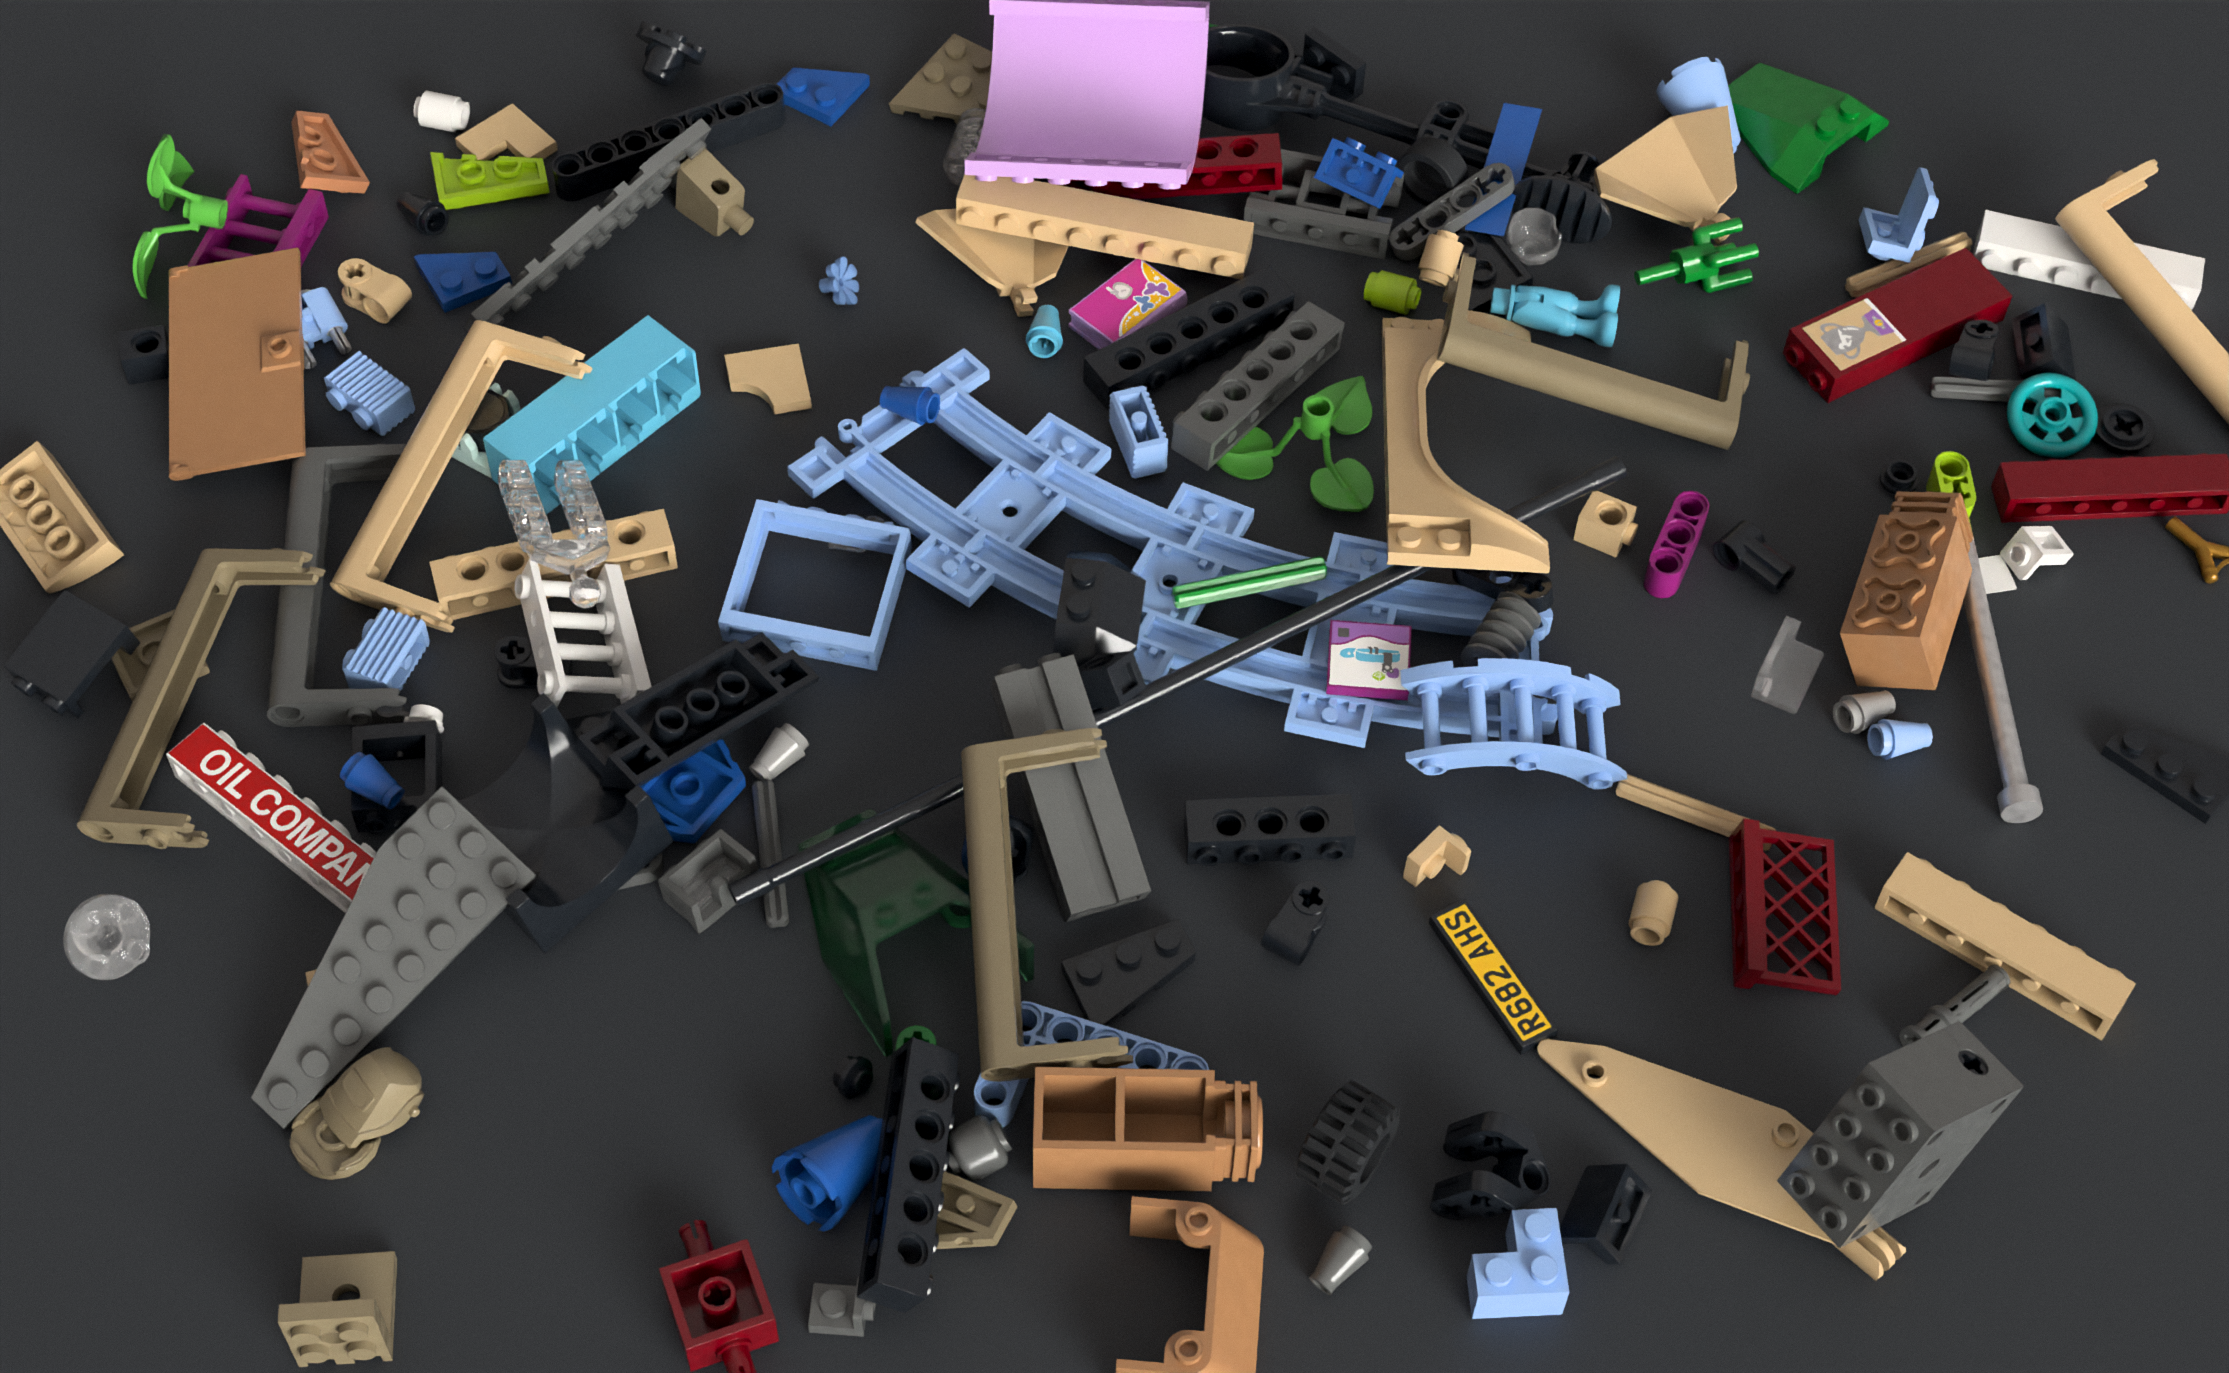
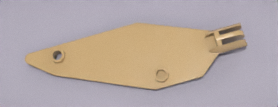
(1708, 1138)

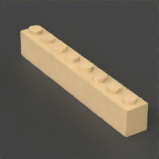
(1107, 224)

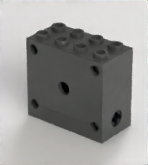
(1899, 1133)

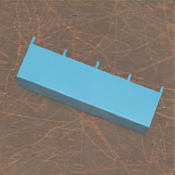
(624, 399)

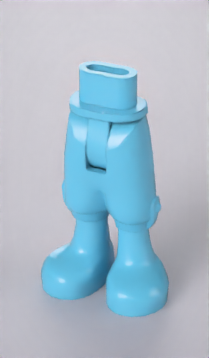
(1558, 311)

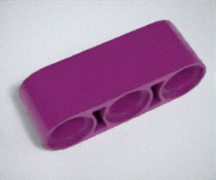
(1676, 544)

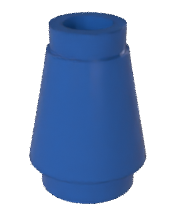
(913, 403)
(371, 780)

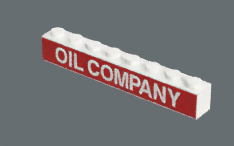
(272, 814)

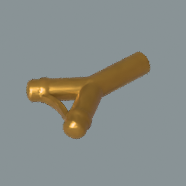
(2204, 550)

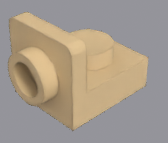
(1433, 853)

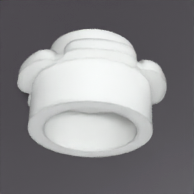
(425, 713)

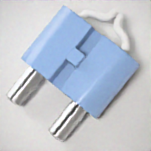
(321, 322)

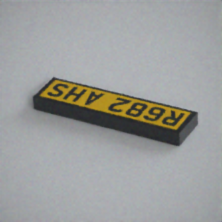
(1493, 976)

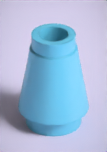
(1045, 332)

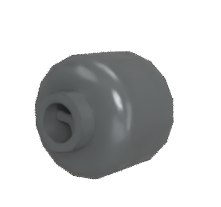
(978, 1147)

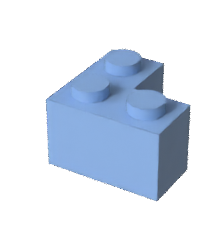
(1528, 1276)

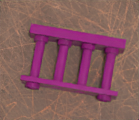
(301, 233)

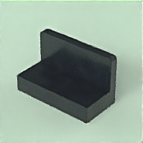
(2042, 343)
(1606, 1210)

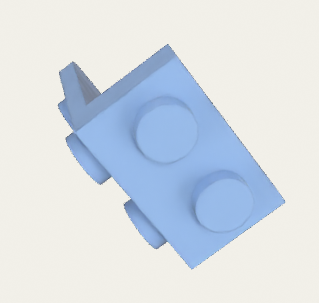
(1899, 236)

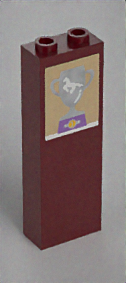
(1894, 325)

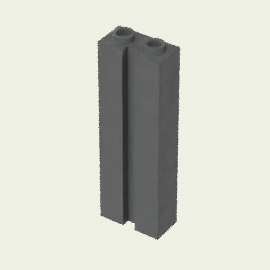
(1072, 803)

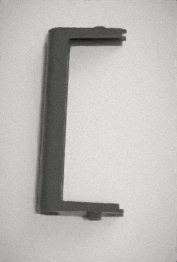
(291, 689)

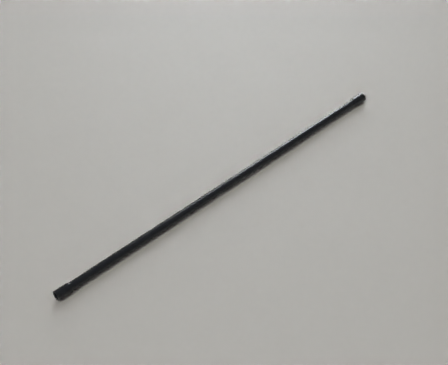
(766, 879)

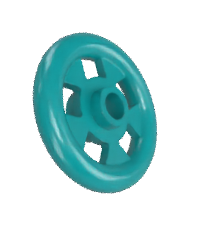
(2070, 393)

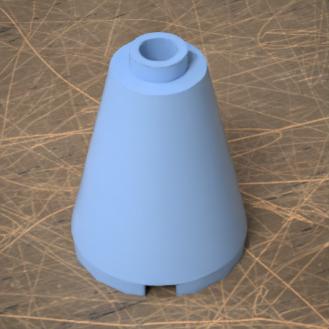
(1698, 87)

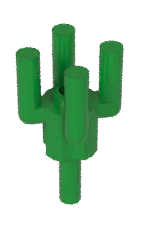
(1704, 260)

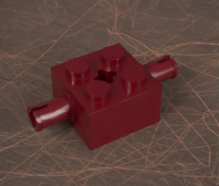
(714, 1278)

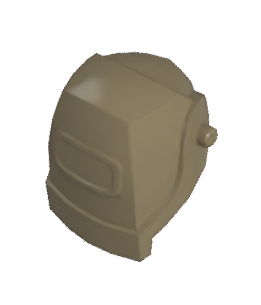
(373, 1097)

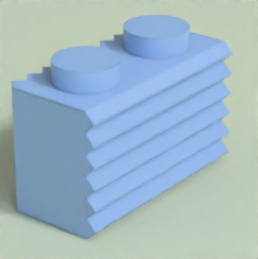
(369, 394)
(1138, 431)
(387, 651)

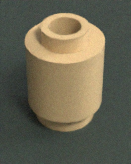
(1440, 258)
(1653, 912)

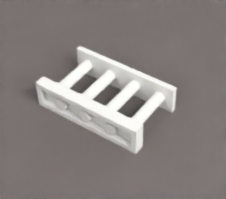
(613, 621)

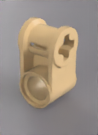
(372, 290)

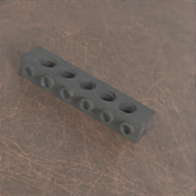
(1256, 385)

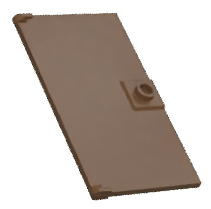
(235, 364)

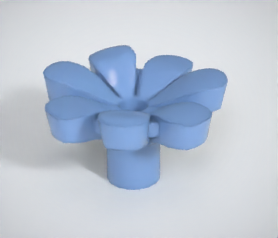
(841, 282)

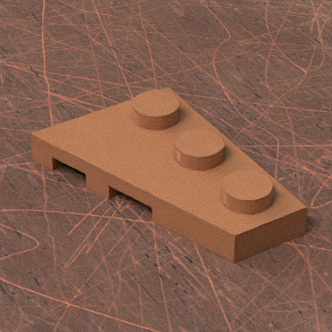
(324, 157)

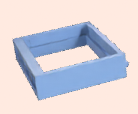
(803, 638)

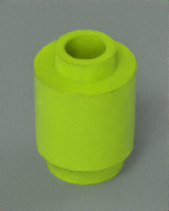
(1392, 292)

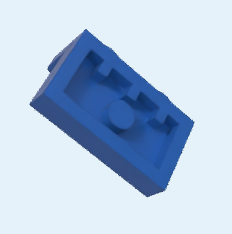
(1358, 173)

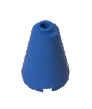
(829, 1172)

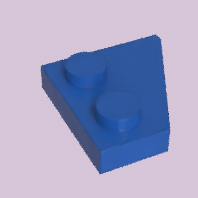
(462, 277)

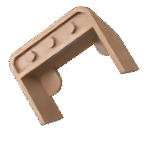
(1232, 1288)

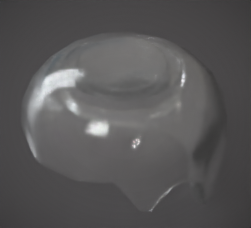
(1533, 236)

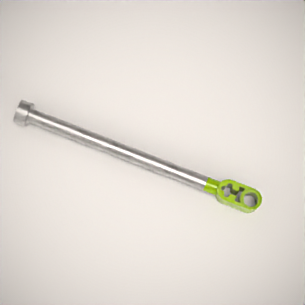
(2018, 800)

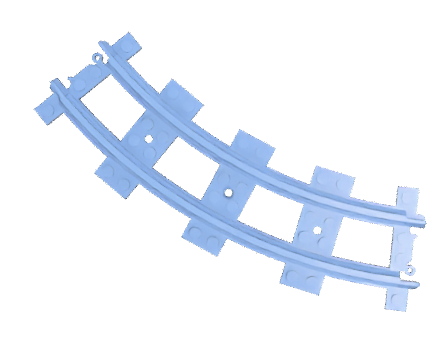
(1186, 543)

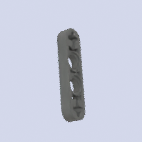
(1448, 207)

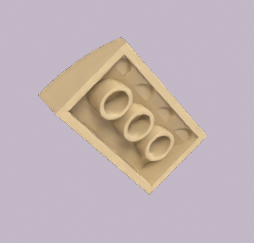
(52, 521)

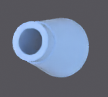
(1895, 737)

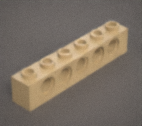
(487, 577)

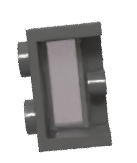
(700, 881)

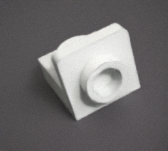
(2034, 547)

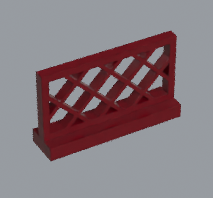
(1749, 914)

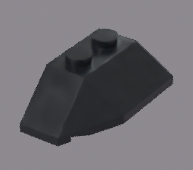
(1097, 607)

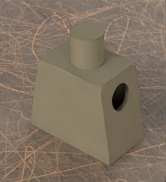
(711, 196)

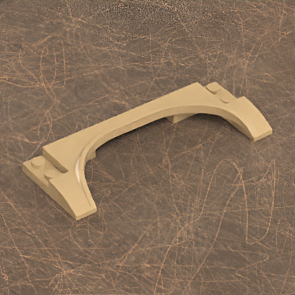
(1426, 512)

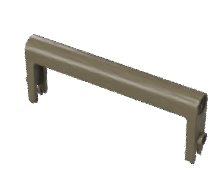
(1587, 381)
(115, 800)
(993, 906)

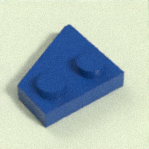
(822, 93)

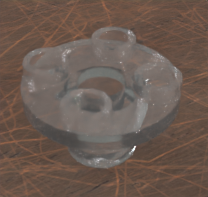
(107, 937)

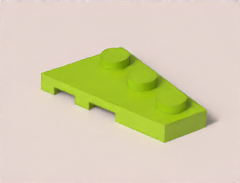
(478, 182)

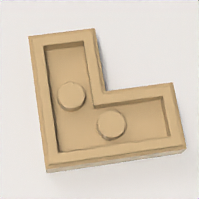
(510, 131)

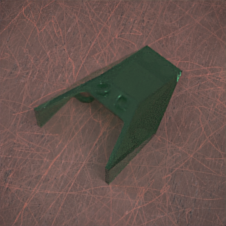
(874, 896)

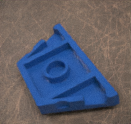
(696, 791)

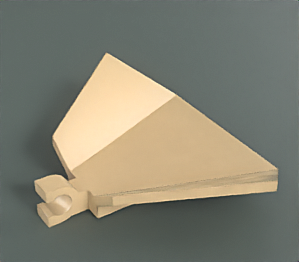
(1676, 170)
(1001, 259)

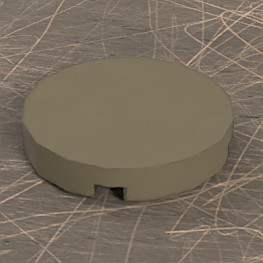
(321, 1151)

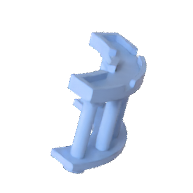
(1522, 679)

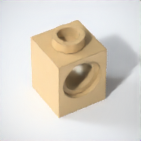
(1606, 524)

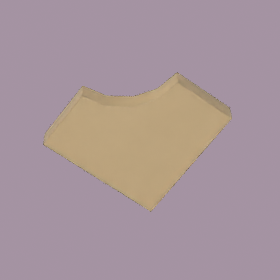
(773, 375)

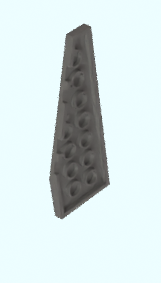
(595, 226)
(408, 921)

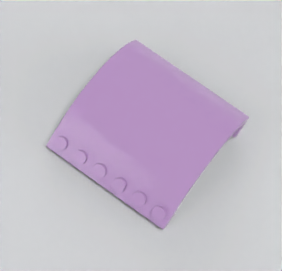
(1094, 92)

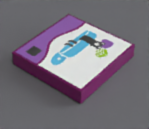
(1367, 659)

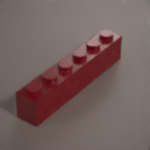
(2112, 487)

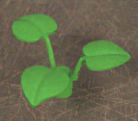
(164, 181)
(1340, 485)

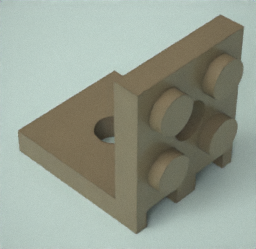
(344, 1329)

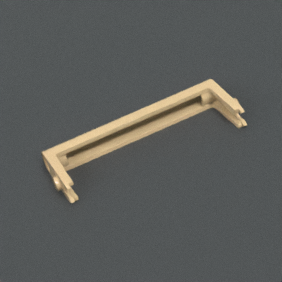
(2143, 286)
(426, 457)

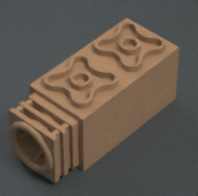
(1909, 592)
(1143, 1129)

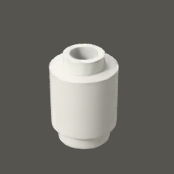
(441, 111)

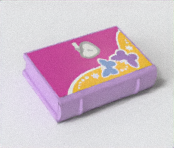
(1126, 304)

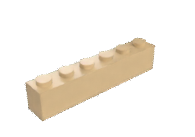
(1990, 934)

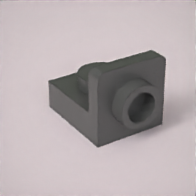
(838, 1310)

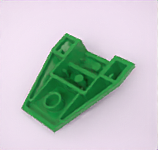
(1797, 122)

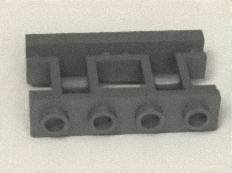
(1317, 223)

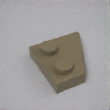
(971, 1214)

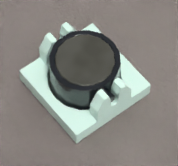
(491, 413)

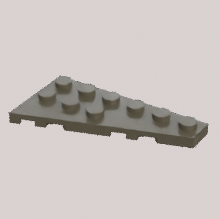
(949, 82)

